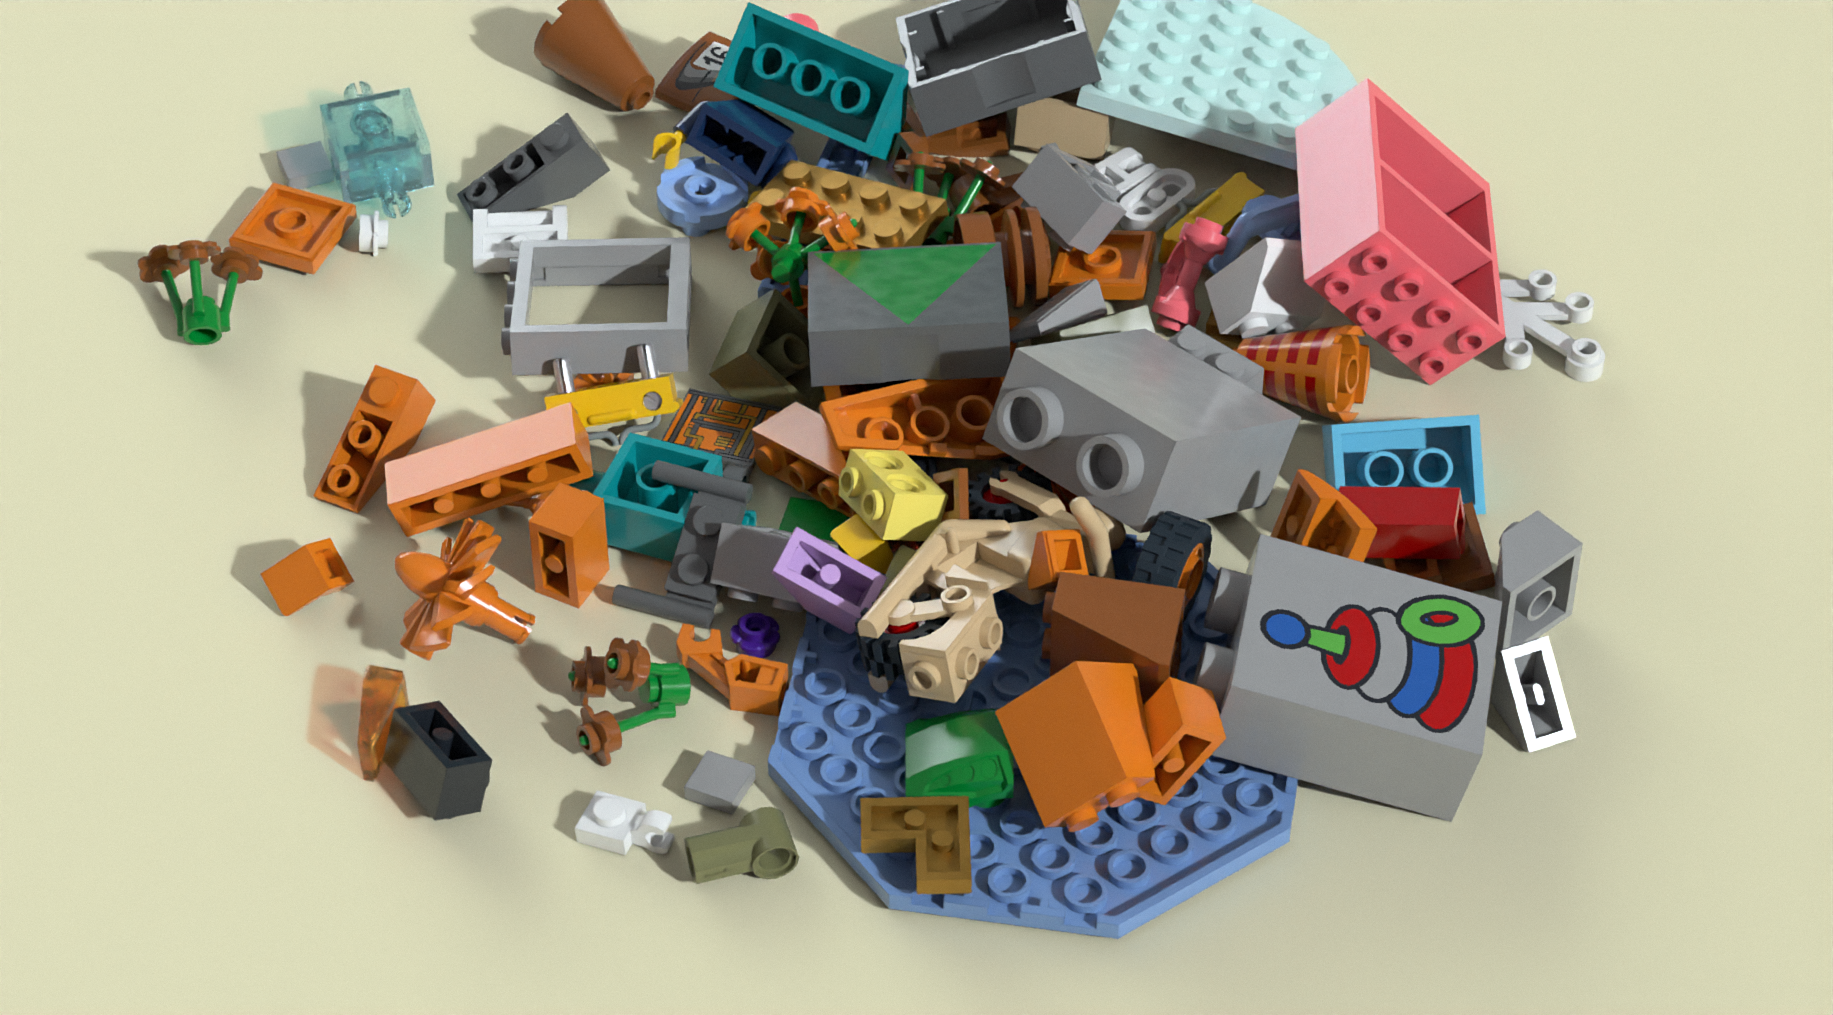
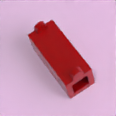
(1412, 520)

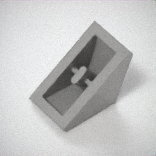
(1531, 695)

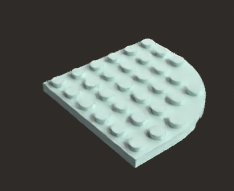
(1215, 74)

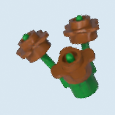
(631, 668)

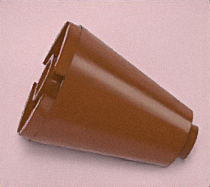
(595, 54)

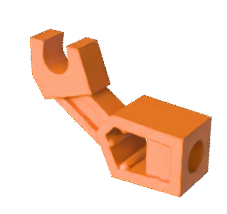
(746, 680)

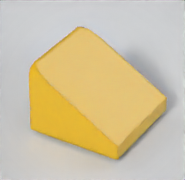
(863, 544)

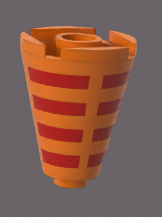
(1314, 368)

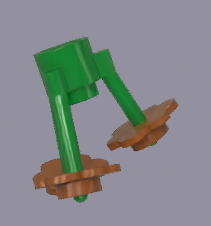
(945, 173)

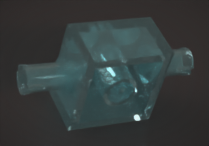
(377, 147)

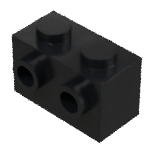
(437, 760)

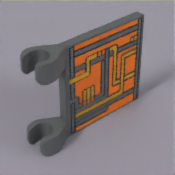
(720, 427)

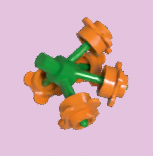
(789, 259)

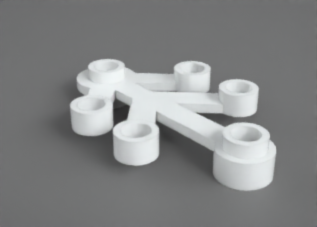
(1583, 356)

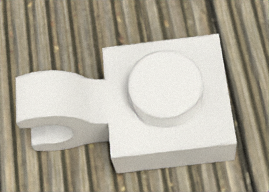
(619, 822)

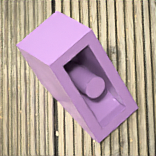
(827, 580)

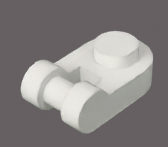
(1126, 170)

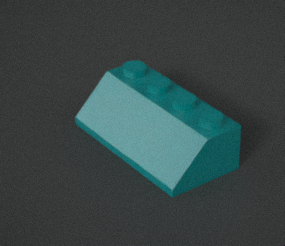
(816, 81)

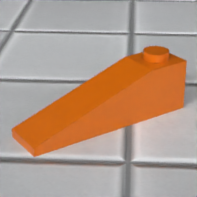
(918, 418)

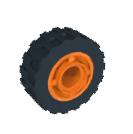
(1176, 555)

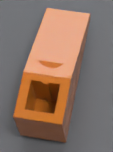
(379, 431)
(801, 453)

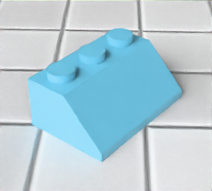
(1408, 455)

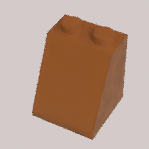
(1115, 624)

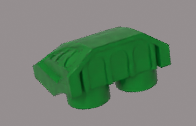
(959, 757)

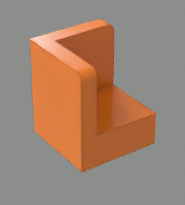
(306, 576)

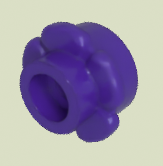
(755, 635)

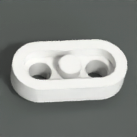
(1155, 200)

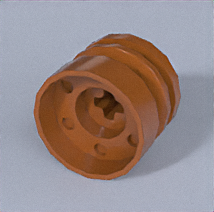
(1023, 250)

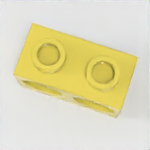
(892, 494)

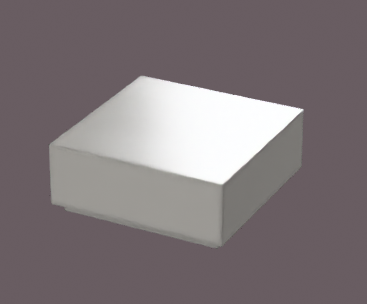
(305, 166)
(719, 782)

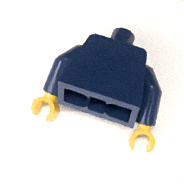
(733, 136)

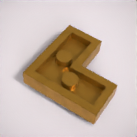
(925, 825)

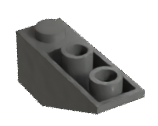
(539, 173)

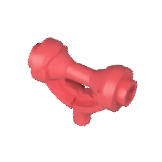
(1180, 274)

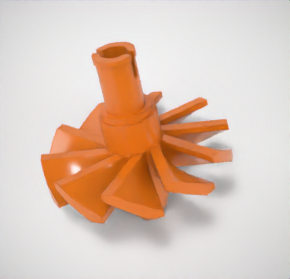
(456, 591)

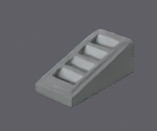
(1065, 309)

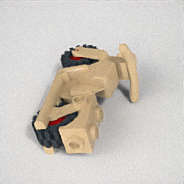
(953, 623)

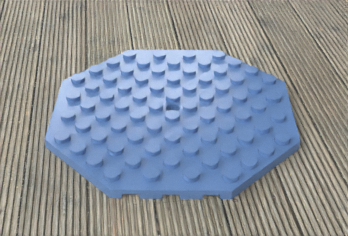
(1130, 866)

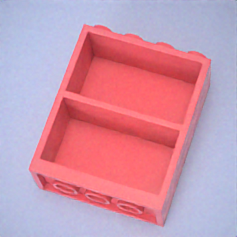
(1398, 232)

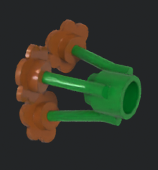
(201, 319)

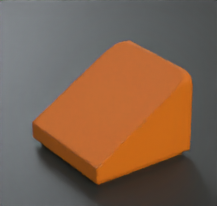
(1056, 553)

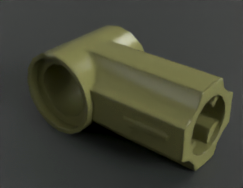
(757, 845)

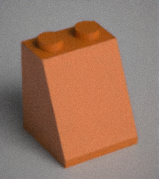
(1080, 741)

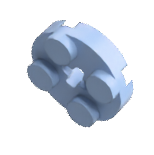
(696, 213)

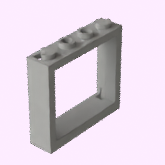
(598, 346)

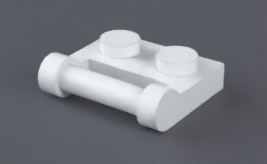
(499, 234)

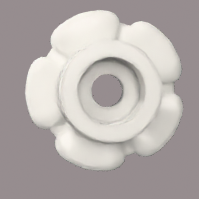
(372, 233)

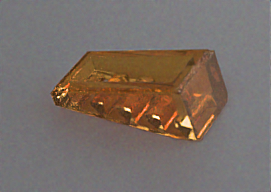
(381, 693)

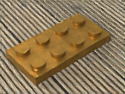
(883, 212)

